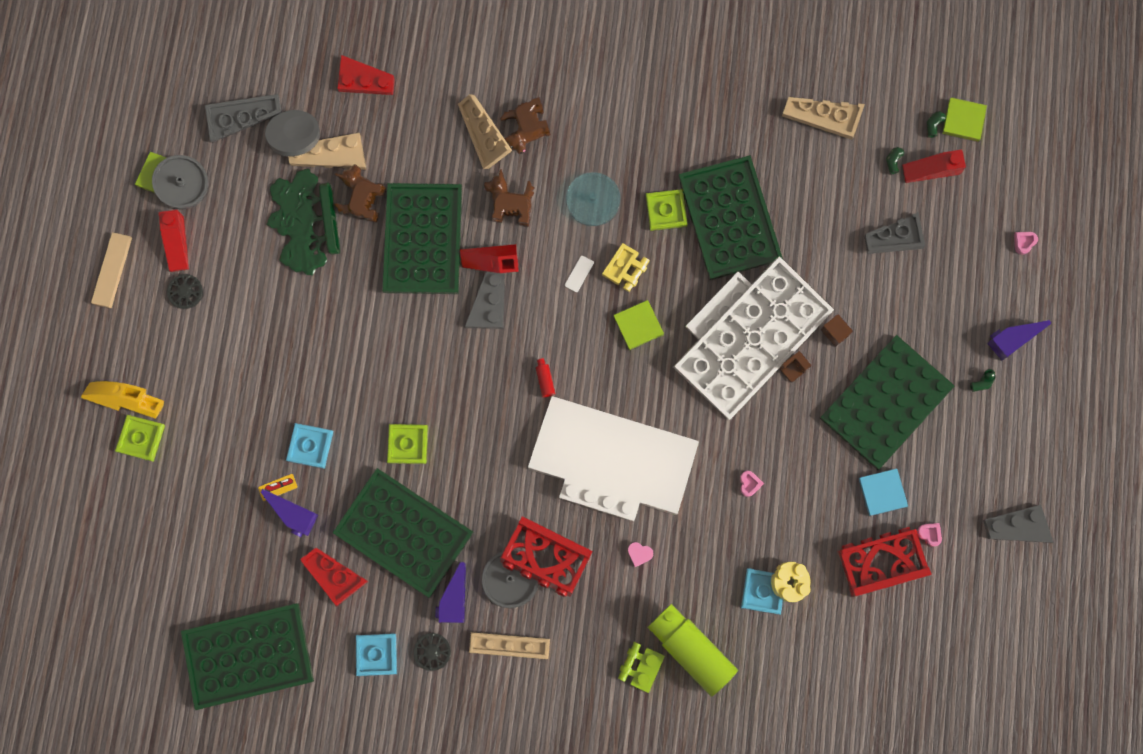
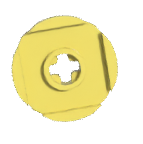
(801, 581)

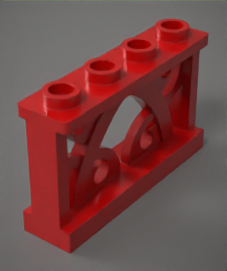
(536, 531)
(909, 572)

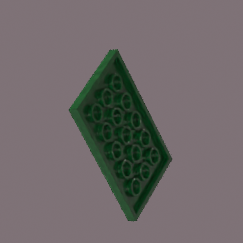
(730, 217)
(422, 238)
(887, 402)
(403, 532)
(247, 656)

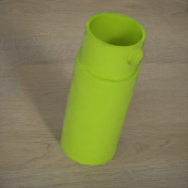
(693, 650)

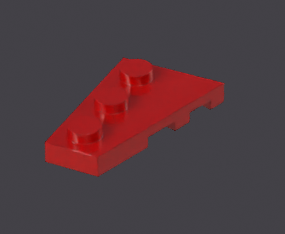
(362, 78)
(332, 576)

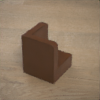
(836, 330)
(795, 366)

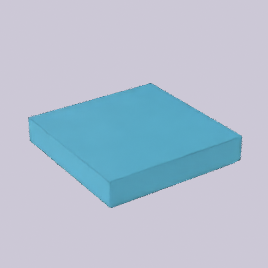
(309, 445)
(883, 492)
(759, 593)
(376, 654)

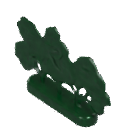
(297, 219)

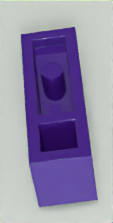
(1012, 338)
(292, 515)
(452, 604)

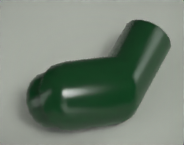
(932, 123)
(892, 159)
(985, 383)

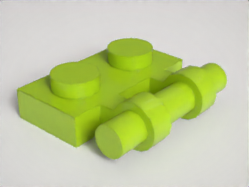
(647, 669)

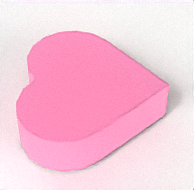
(1024, 241)
(750, 483)
(930, 533)
(639, 554)

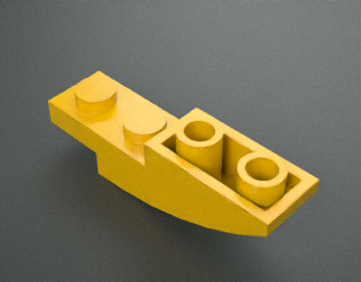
(123, 395)

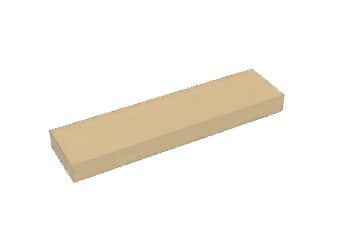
(111, 270)
(509, 645)

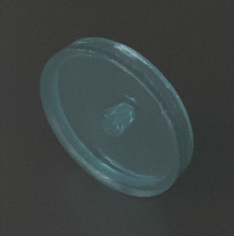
(593, 199)

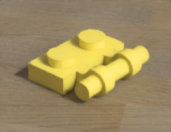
(620, 264)

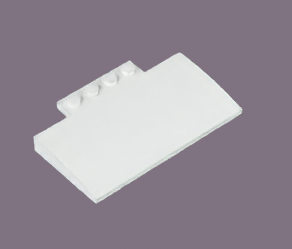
(749, 334)
(612, 460)

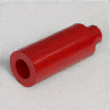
(544, 378)

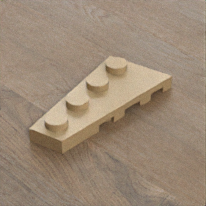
(831, 117)
(484, 134)
(333, 152)

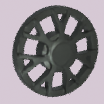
(185, 291)
(432, 652)

